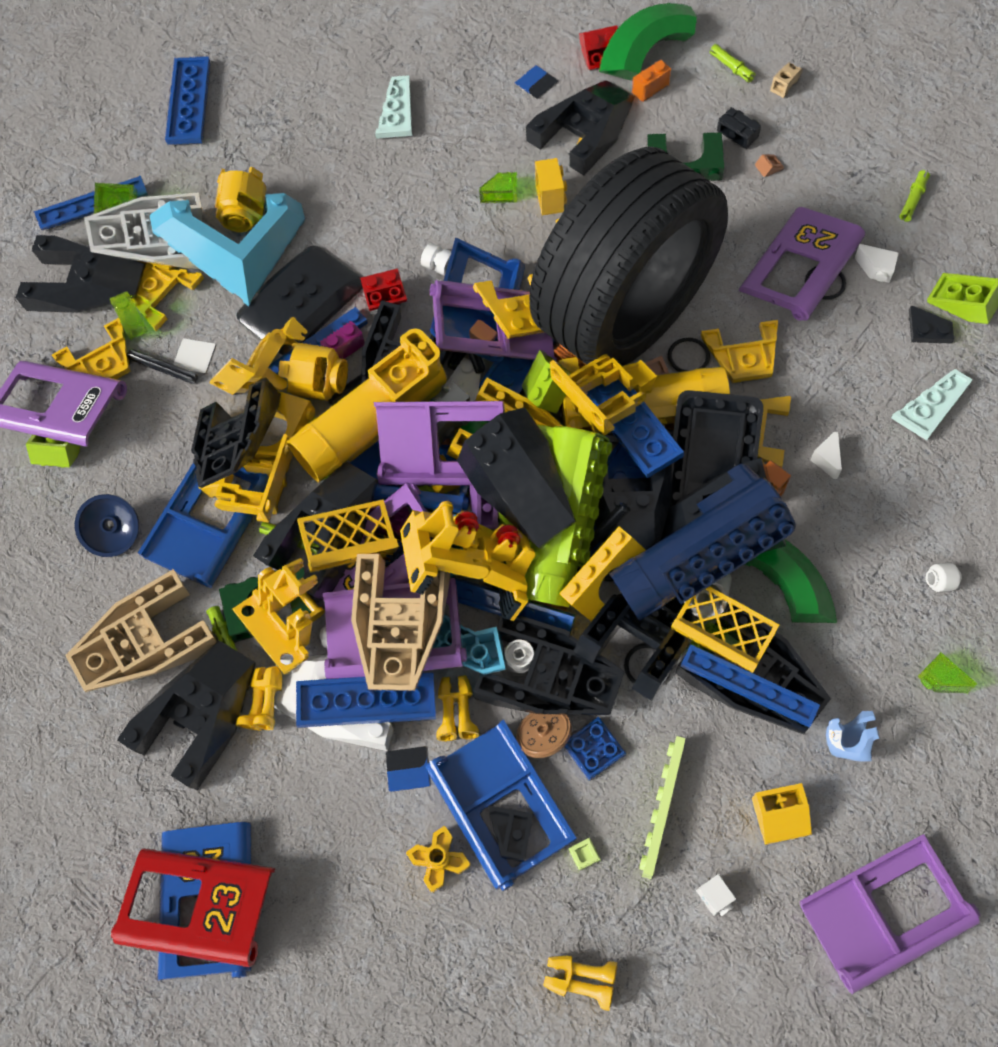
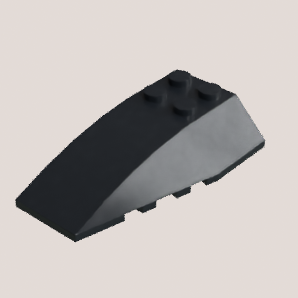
(518, 475)

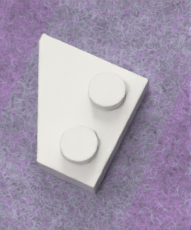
(465, 378)

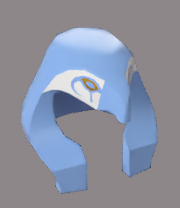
(852, 739)

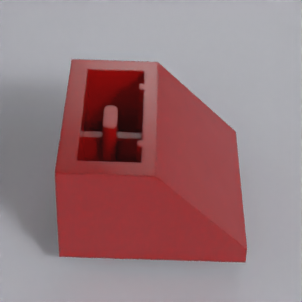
(594, 43)
(385, 287)

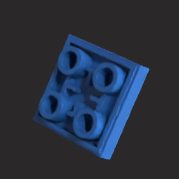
(594, 748)

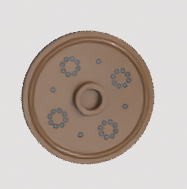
(543, 734)

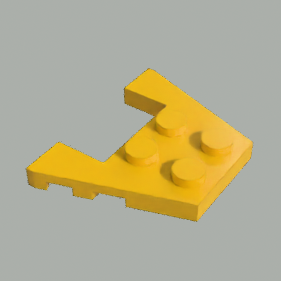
(155, 285)
(510, 313)
(745, 360)
(105, 361)
(777, 406)

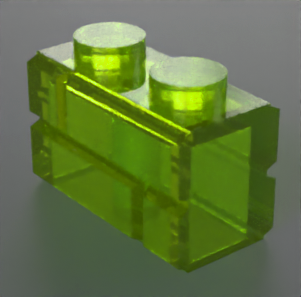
(128, 315)

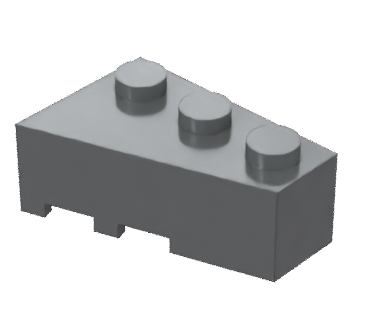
(448, 429)

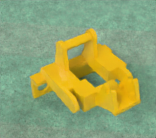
(256, 369)
(604, 372)
(235, 499)
(273, 594)

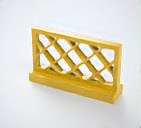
(347, 555)
(720, 646)

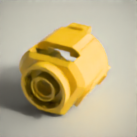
(240, 199)
(314, 372)

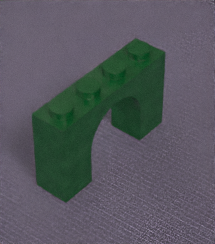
(709, 164)
(236, 593)

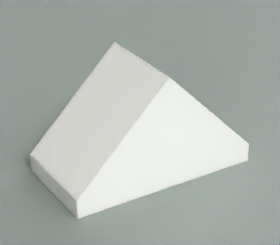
(828, 456)

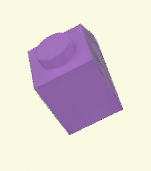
(485, 513)

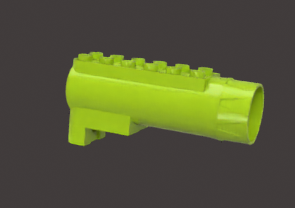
(582, 466)

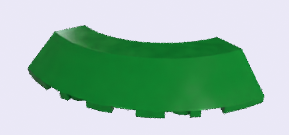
(643, 30)
(800, 582)

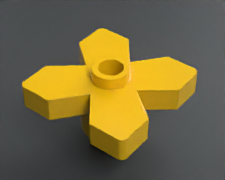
(425, 857)

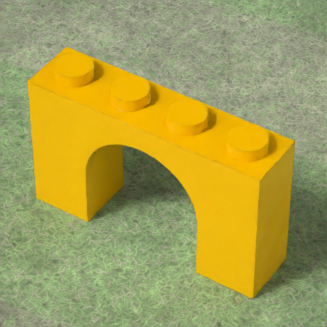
(296, 413)
(583, 589)

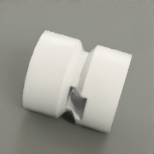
(435, 258)
(519, 657)

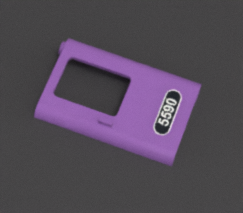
(72, 410)

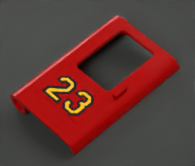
(223, 914)

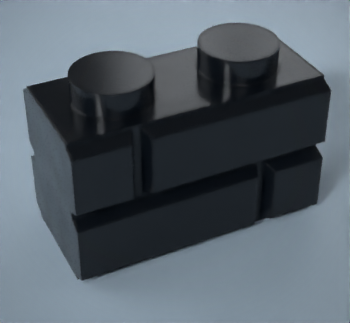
(738, 127)

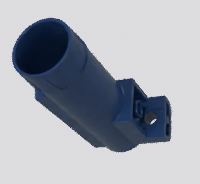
(731, 531)

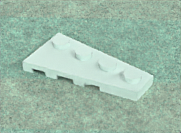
(396, 110)
(933, 404)

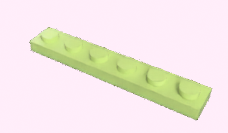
(659, 816)

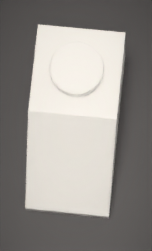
(876, 262)

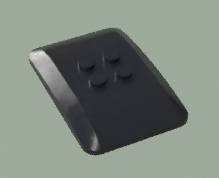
(306, 288)
(715, 436)

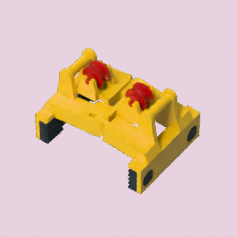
(484, 555)

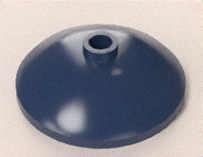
(93, 528)

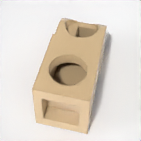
(785, 79)

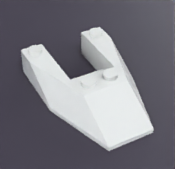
(128, 232)
(368, 735)

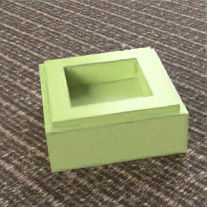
(584, 854)

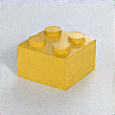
(550, 186)

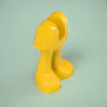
(261, 716)
(466, 728)
(601, 993)

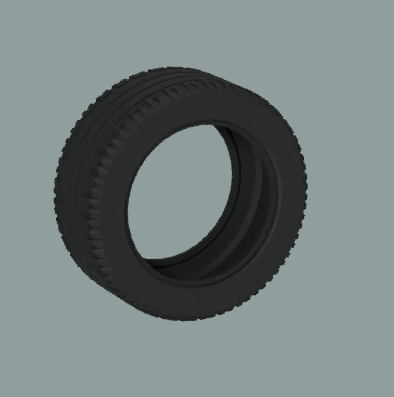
(627, 256)

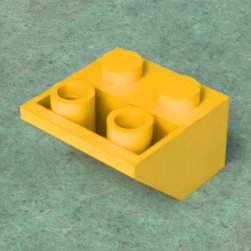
(782, 813)

